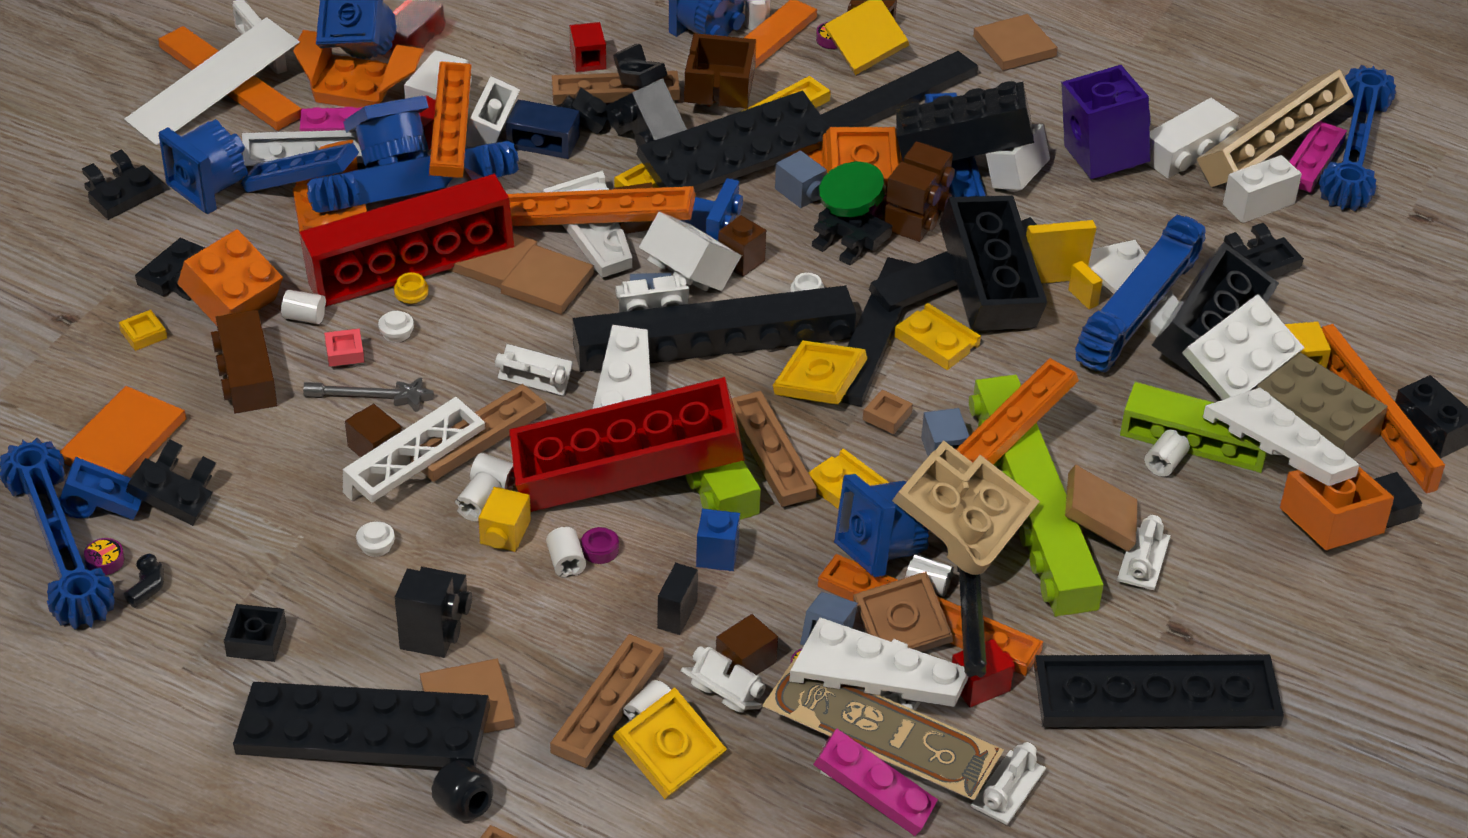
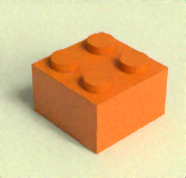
(229, 277)
(1339, 511)

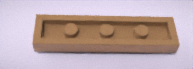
(604, 86)
(507, 412)
(773, 450)
(604, 701)

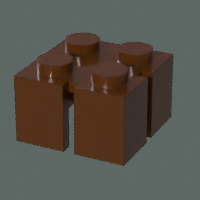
(720, 70)
(919, 190)

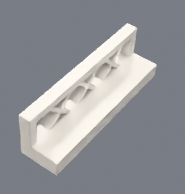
(277, 145)
(390, 462)

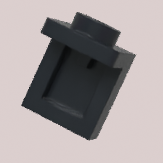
(634, 68)
(591, 109)

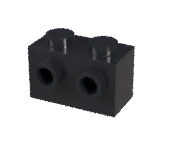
(1435, 414)

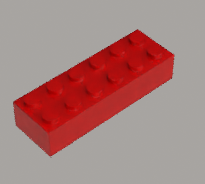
(406, 237)
(626, 444)

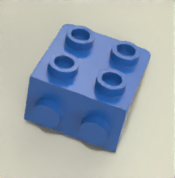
(714, 215)

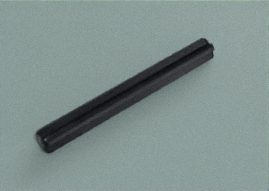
(972, 624)

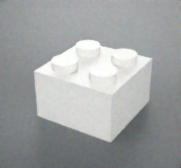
(689, 252)

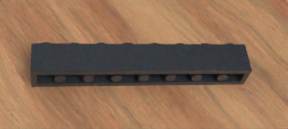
(723, 326)

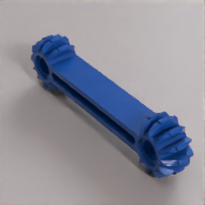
(404, 178)
(1349, 182)
(1140, 293)
(80, 593)

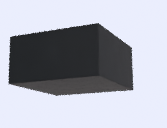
(1405, 505)
(677, 598)
(255, 632)

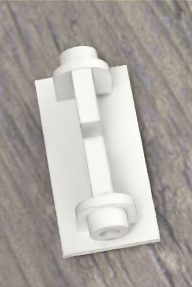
(666, 292)
(534, 369)
(1145, 558)
(710, 676)
(1010, 784)

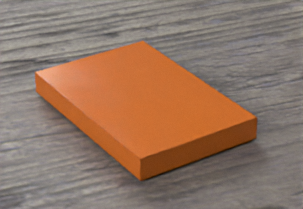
(125, 432)

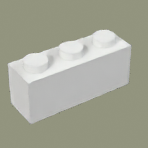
(1189, 135)

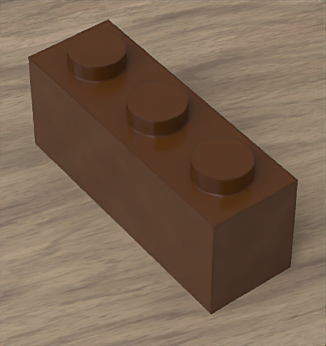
(244, 362)

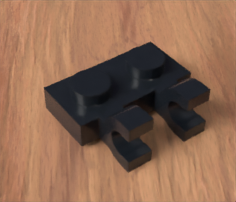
(123, 193)
(856, 231)
(1266, 252)
(164, 271)
(169, 491)

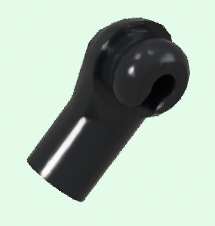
(150, 580)

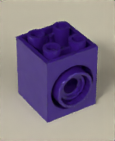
(1106, 121)

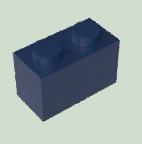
(543, 128)

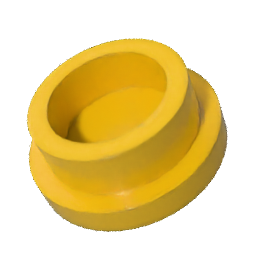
(411, 288)

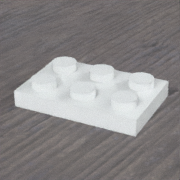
(1243, 349)

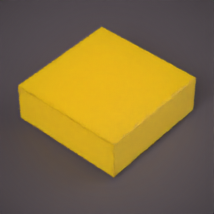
(1085, 285)
(142, 330)

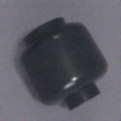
(462, 790)

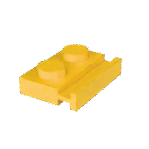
(937, 336)
(830, 474)

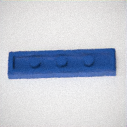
(300, 167)

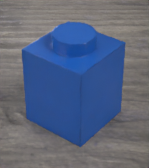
(717, 539)

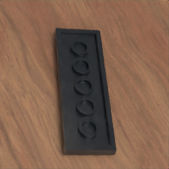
(735, 144)
(1157, 690)
(361, 724)

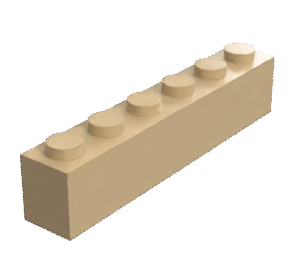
(1275, 127)

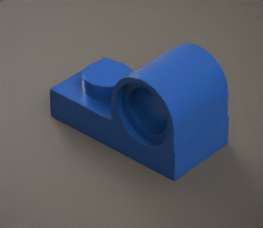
(96, 486)

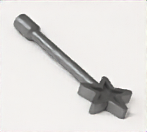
(403, 394)

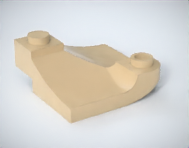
(966, 506)

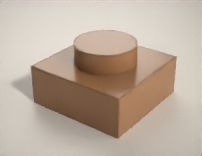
(887, 411)

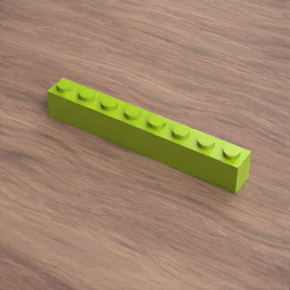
(1054, 541)

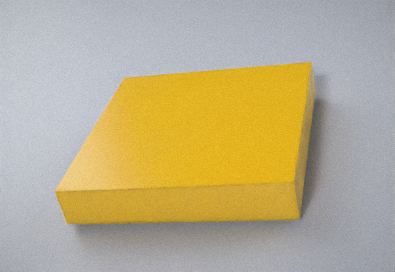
(866, 35)
(1060, 246)
(820, 372)
(669, 743)

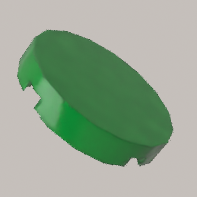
(852, 189)

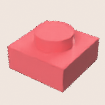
(344, 347)

